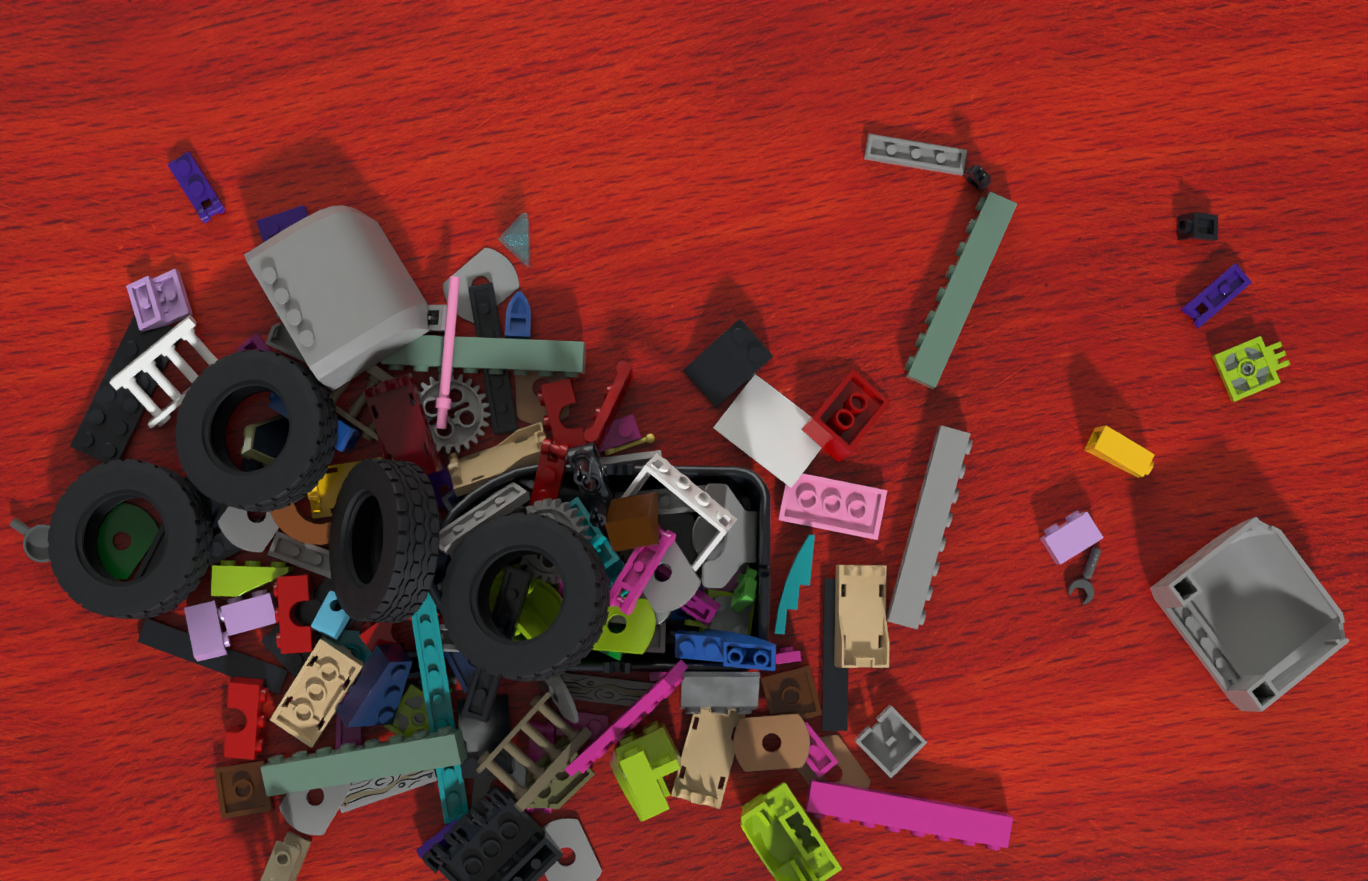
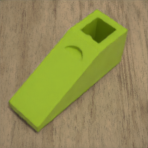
(239, 580)

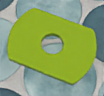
(637, 633)

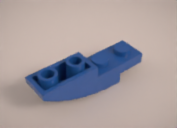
(726, 647)

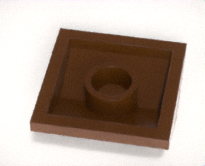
(633, 522)

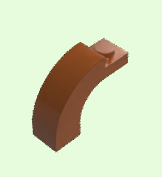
(300, 527)

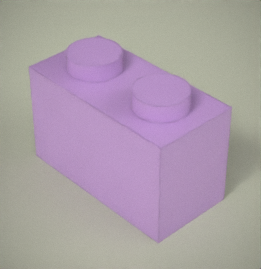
(1071, 537)
(250, 613)
(206, 631)

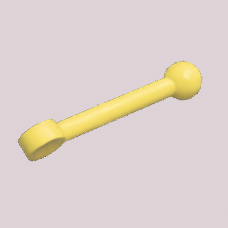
(650, 438)

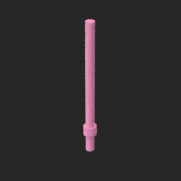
(443, 403)

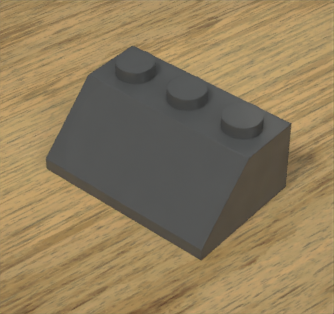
(719, 692)

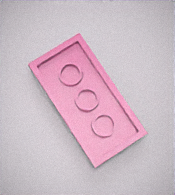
(834, 506)

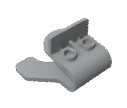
(737, 545)

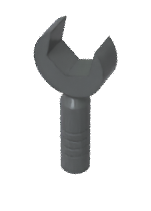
(1087, 574)

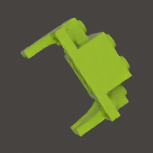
(641, 764)
(787, 837)

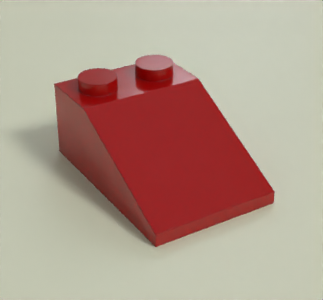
(845, 416)

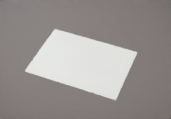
(769, 430)

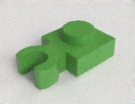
(744, 593)

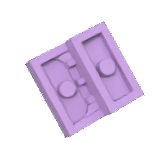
(159, 300)

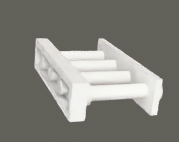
(147, 364)

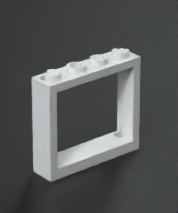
(691, 495)

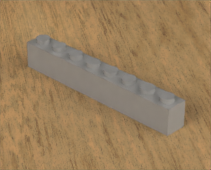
(928, 527)

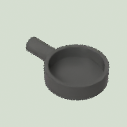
(35, 540)

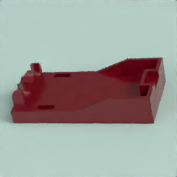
(401, 425)

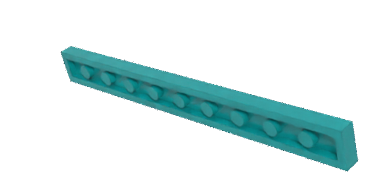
(438, 703)

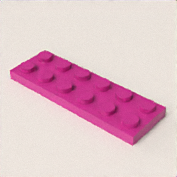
(628, 719)

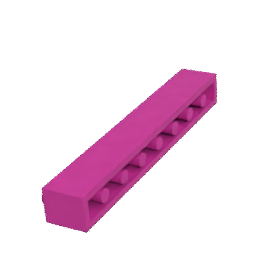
(909, 813)

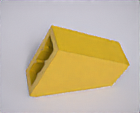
(1120, 451)

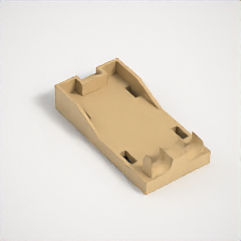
(516, 451)
(861, 617)
(317, 691)
(707, 757)

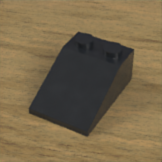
(728, 363)
(486, 737)

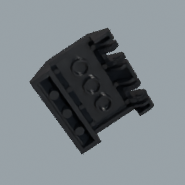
(495, 844)

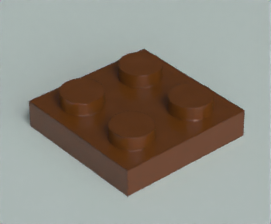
(792, 693)
(242, 789)

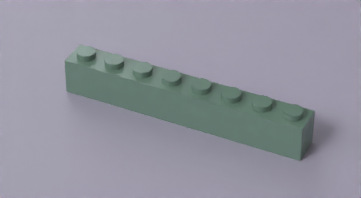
(961, 289)
(494, 355)
(364, 762)

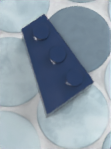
(378, 689)

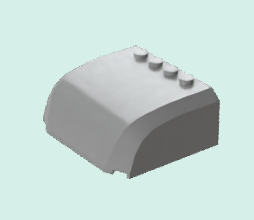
(340, 292)
(1252, 613)

